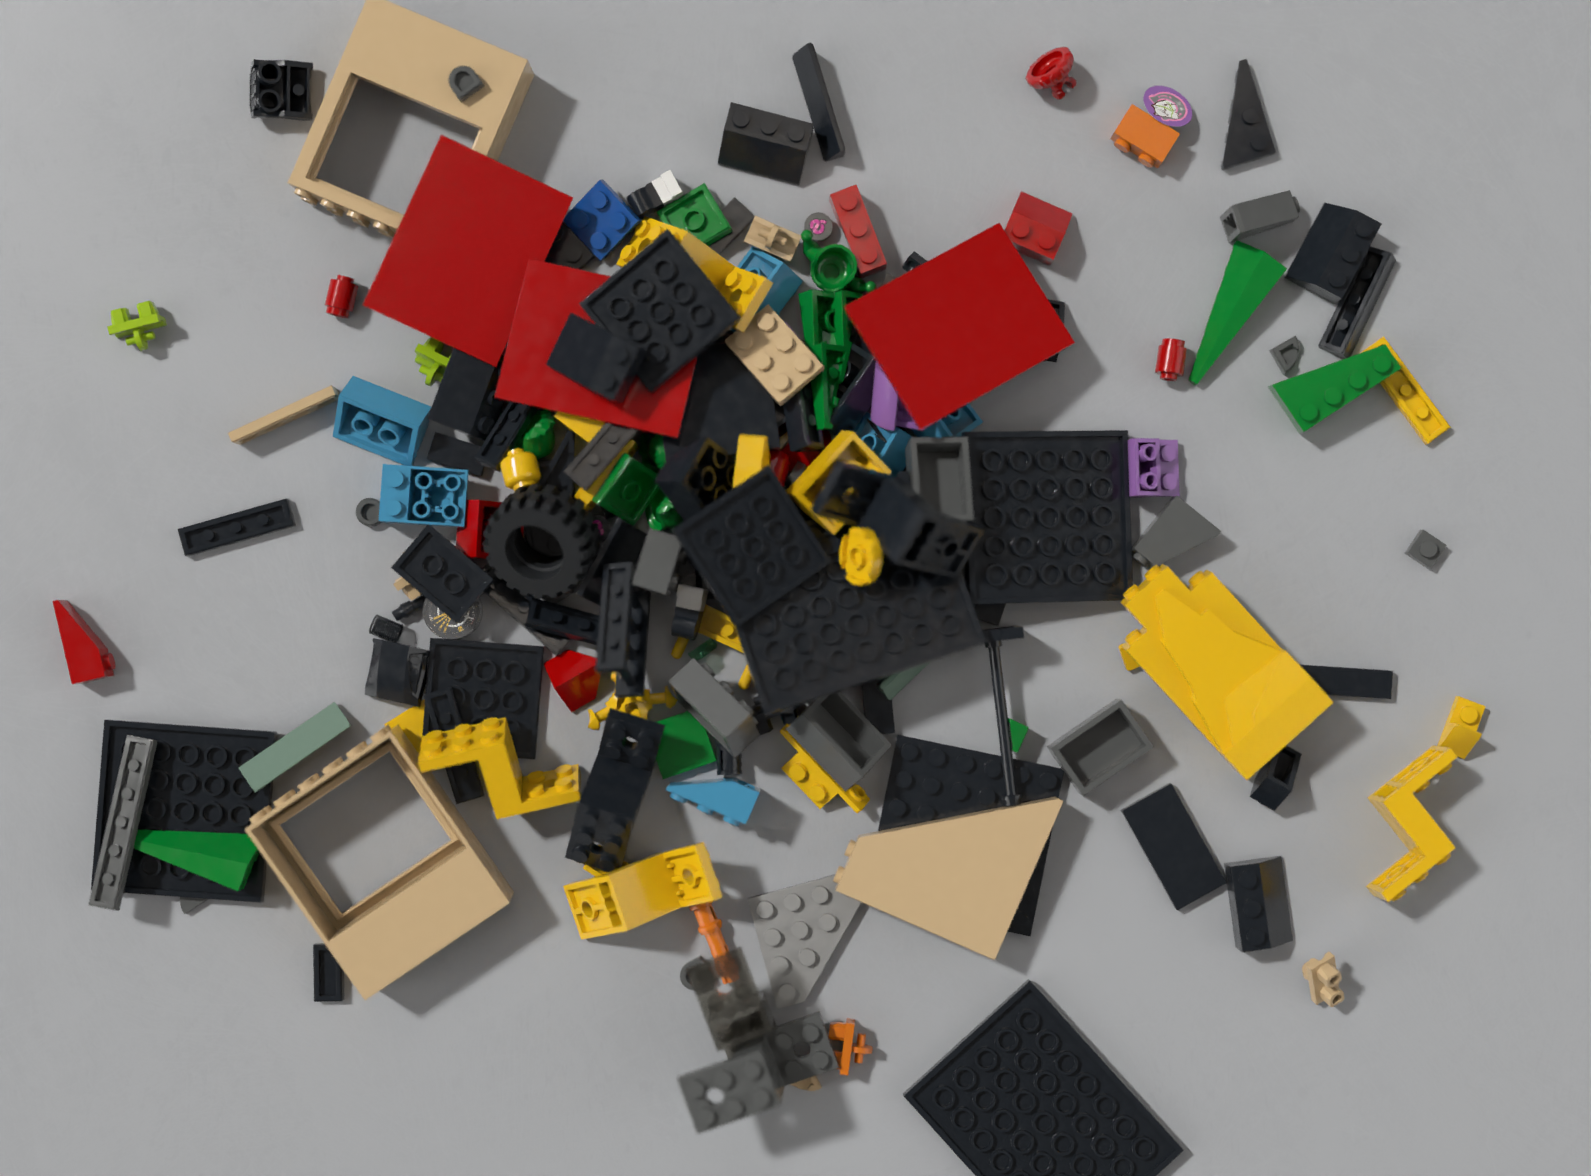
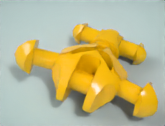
(637, 706)

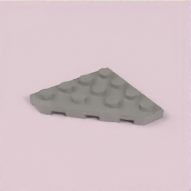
(799, 933)

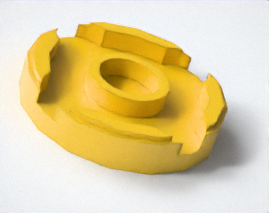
(861, 556)

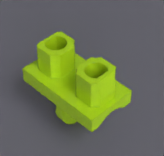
(124, 326)
(431, 360)

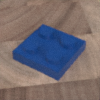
(601, 220)

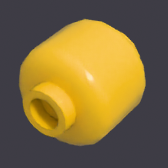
(520, 469)

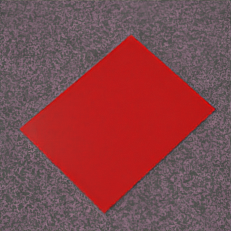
(466, 250)
(542, 310)
(959, 326)

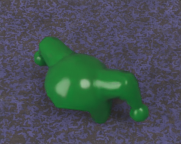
(833, 267)

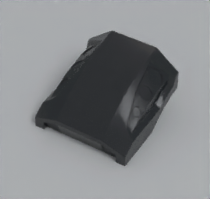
(280, 89)
(397, 672)

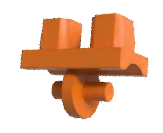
(844, 1032)

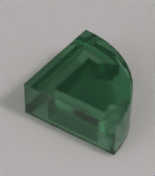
(702, 650)

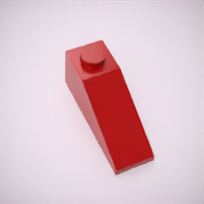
(84, 651)

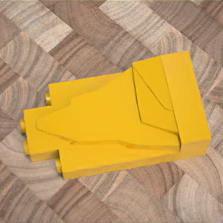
(1220, 667)

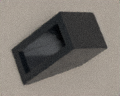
(1276, 778)

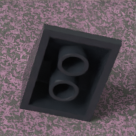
(596, 358)

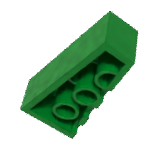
(1326, 389)

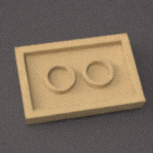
(774, 355)

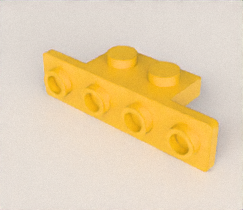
(816, 781)

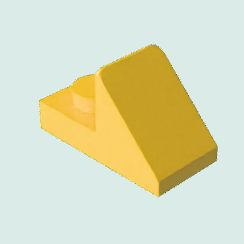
(1461, 727)

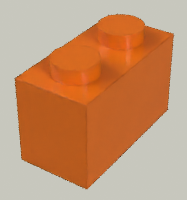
(1144, 137)

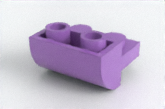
(886, 406)
(1153, 468)

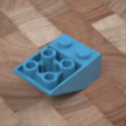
(423, 495)
(724, 795)

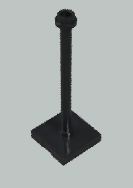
(993, 640)

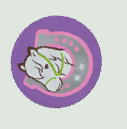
(1167, 106)

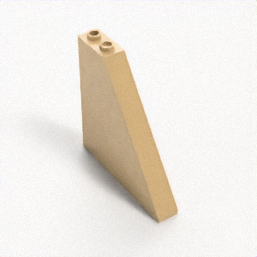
(952, 872)

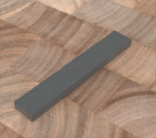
(123, 823)

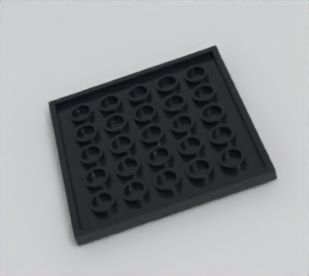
(1050, 516)
(948, 781)
(190, 788)

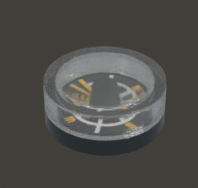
(445, 627)

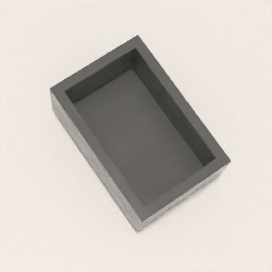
(941, 474)
(660, 563)
(715, 707)
(839, 738)
(1100, 746)

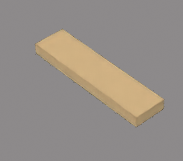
(284, 415)

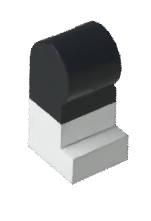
(655, 195)
(688, 611)

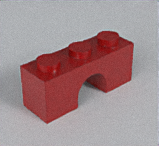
(858, 231)

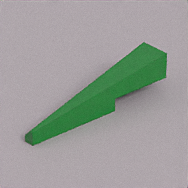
(1243, 287)
(827, 336)
(215, 856)

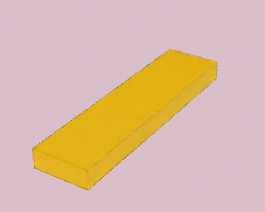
(1412, 400)

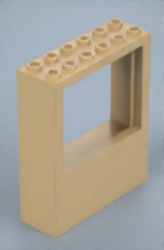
(412, 60)
(411, 912)

